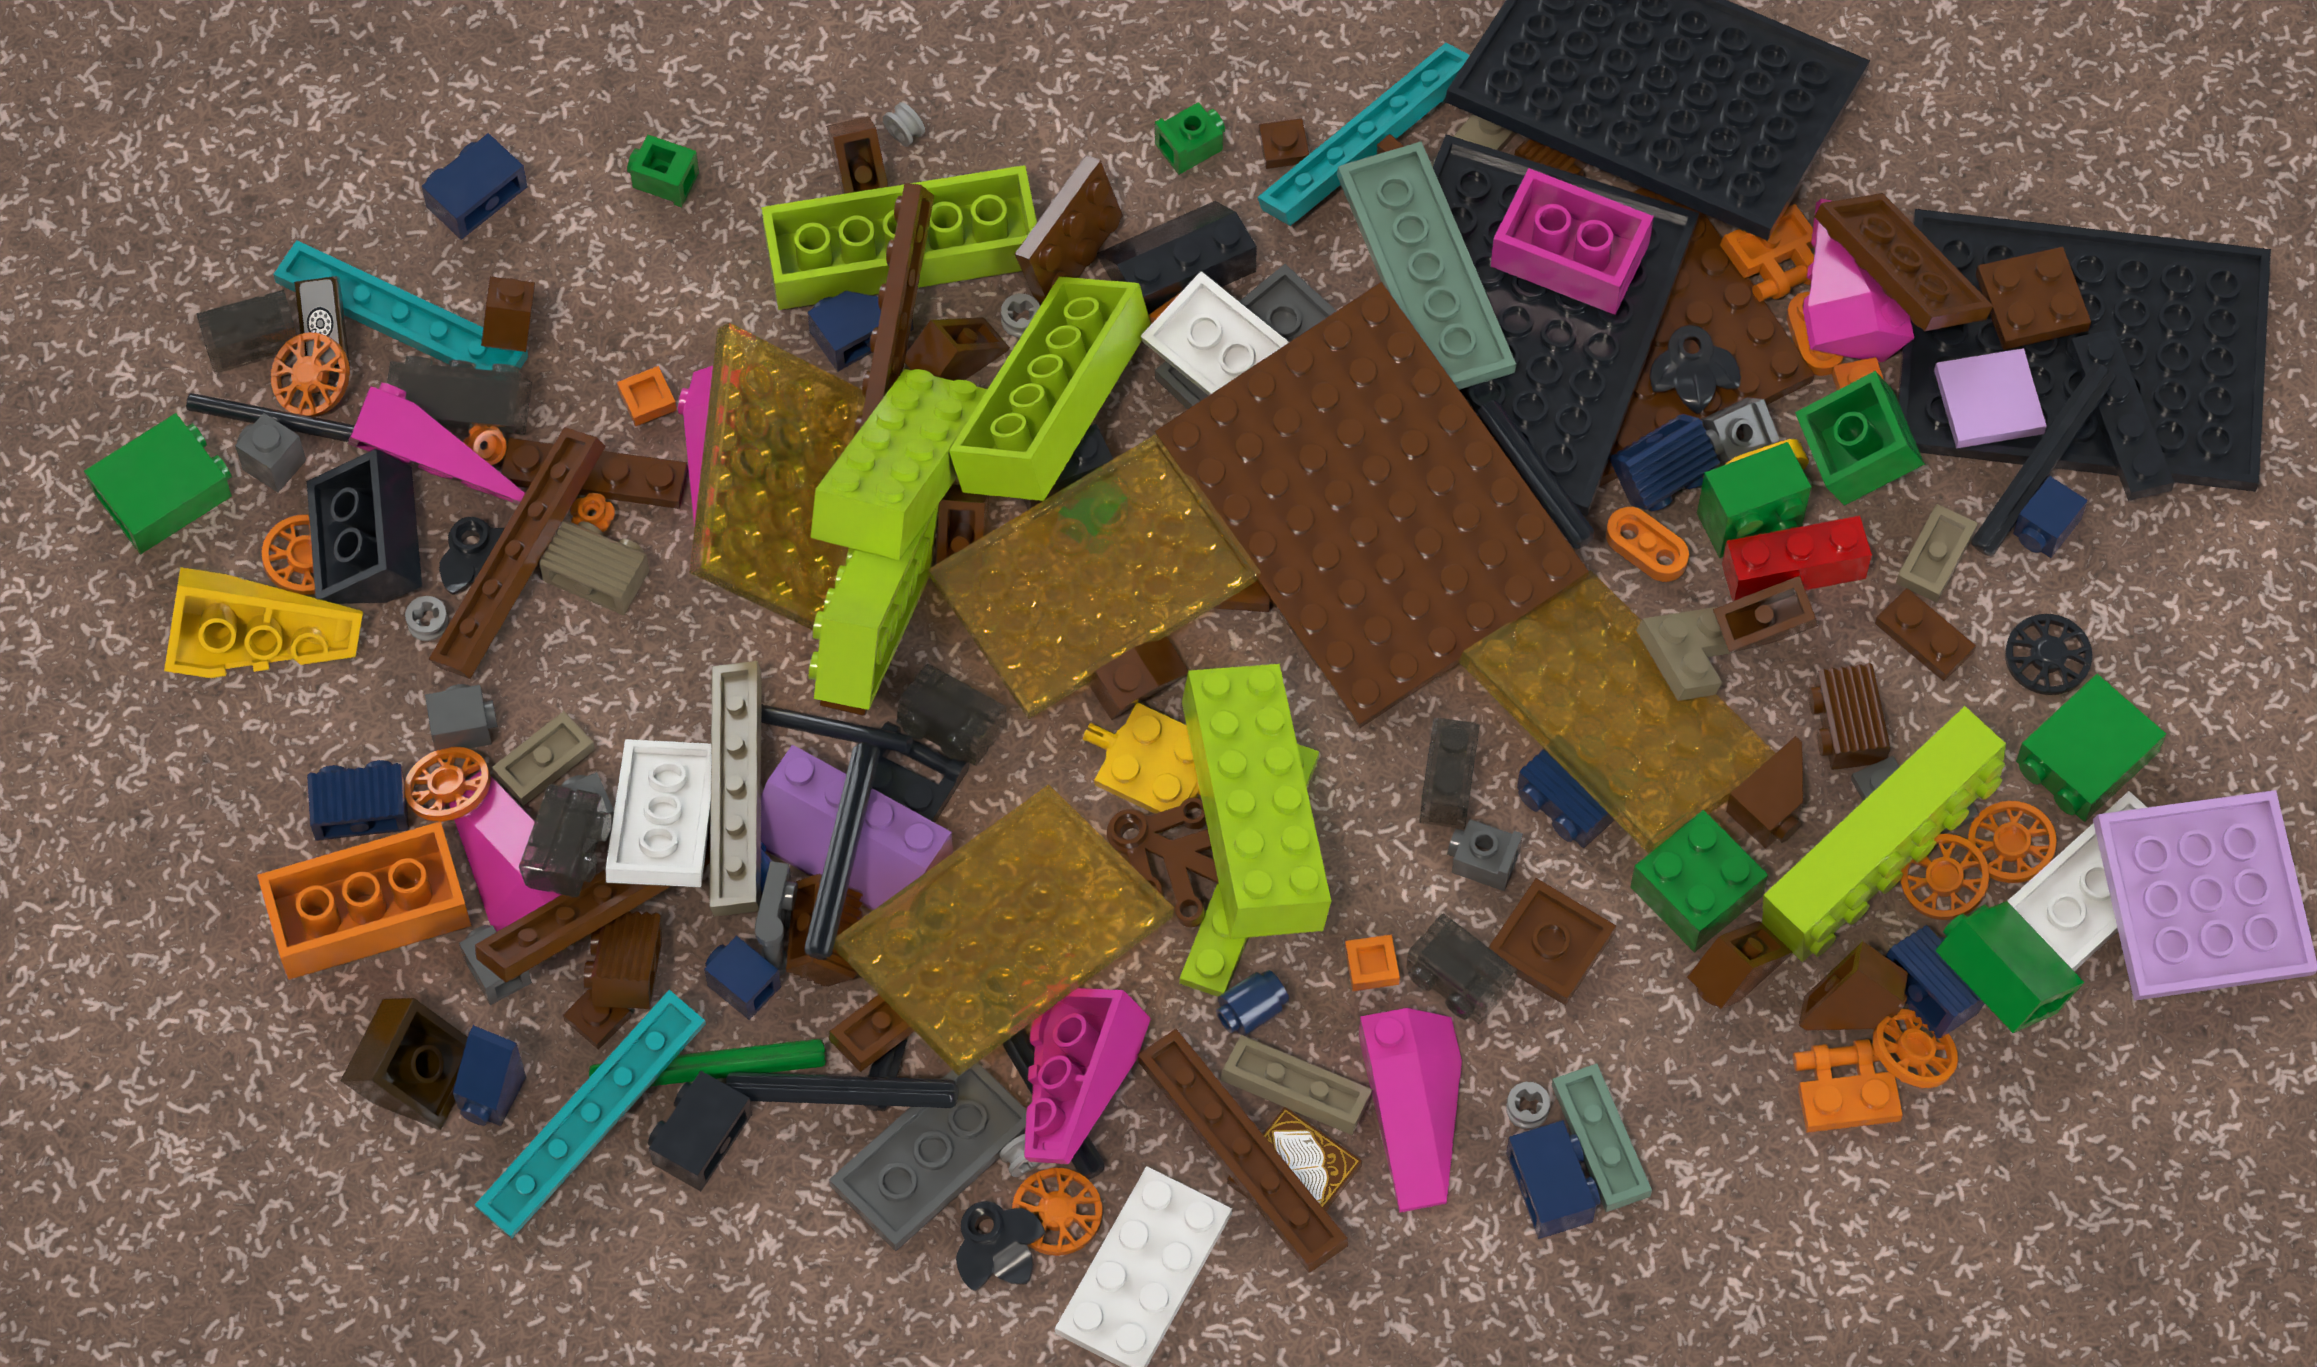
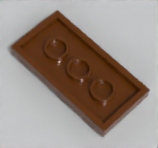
(1903, 262)

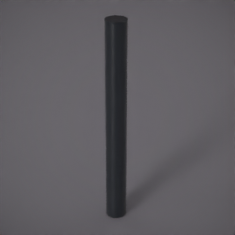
(252, 413)
(836, 729)

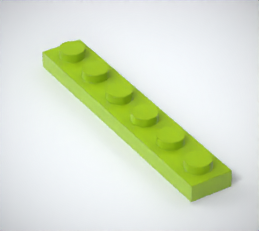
(1213, 952)

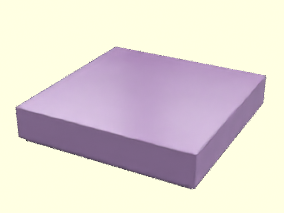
(1990, 398)

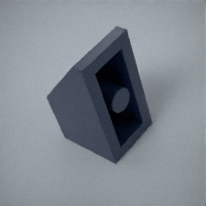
(845, 326)
(488, 1077)

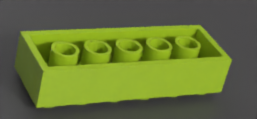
(843, 239)
(1050, 388)
(895, 466)
(867, 619)
(1255, 801)
(1884, 835)

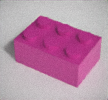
(1571, 241)

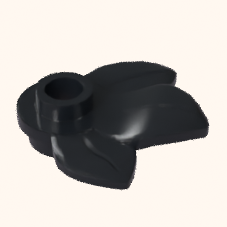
(1694, 374)
(463, 562)
(1000, 1251)

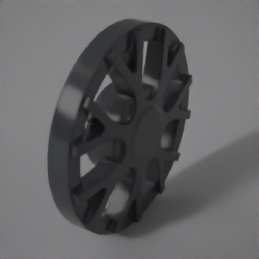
(2048, 654)

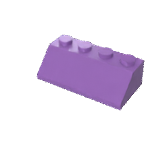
(800, 817)

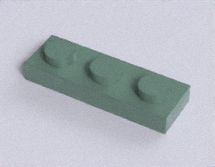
(1602, 1136)

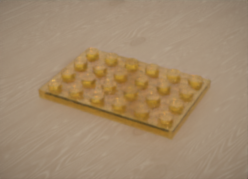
(766, 449)
(1093, 574)
(1608, 715)
(1003, 929)

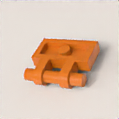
(1755, 255)
(1849, 1100)

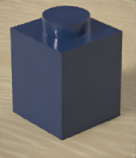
(2049, 517)
(741, 977)

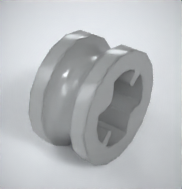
(904, 124)
(1017, 303)
(416, 610)
(1525, 1118)
(1014, 1154)

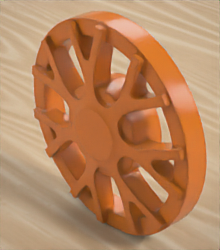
(310, 374)
(297, 555)
(447, 784)
(2013, 840)
(1946, 879)
(1914, 1050)
(1059, 1209)

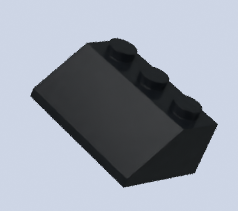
(1177, 251)
(364, 531)

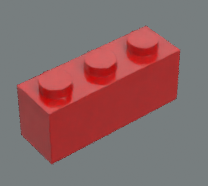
(1818, 553)

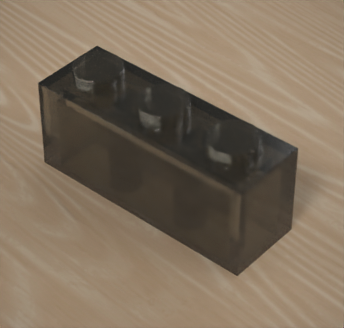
(465, 396)

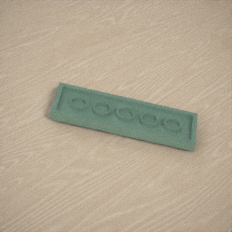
(1426, 262)

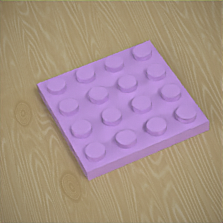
(2205, 895)

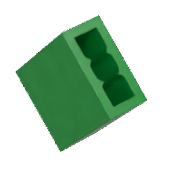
(159, 482)
(2089, 748)
(2008, 965)

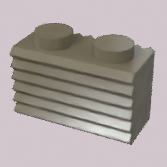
(595, 566)

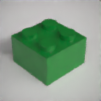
(1859, 438)
(1753, 496)
(1698, 881)

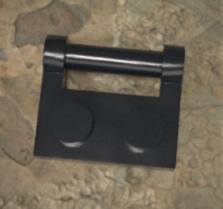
(914, 790)

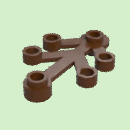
(1178, 854)

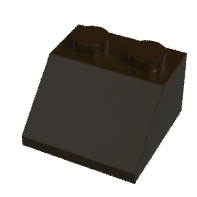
(408, 1062)

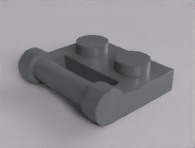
(775, 914)

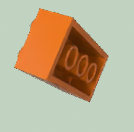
(364, 900)

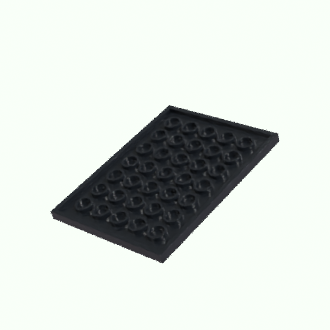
(1666, 96)
(2185, 320)
(1570, 357)

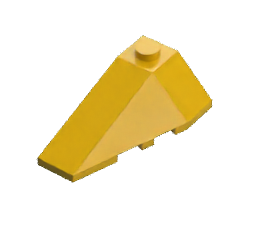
(241, 623)

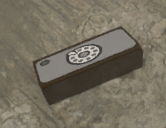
(322, 312)

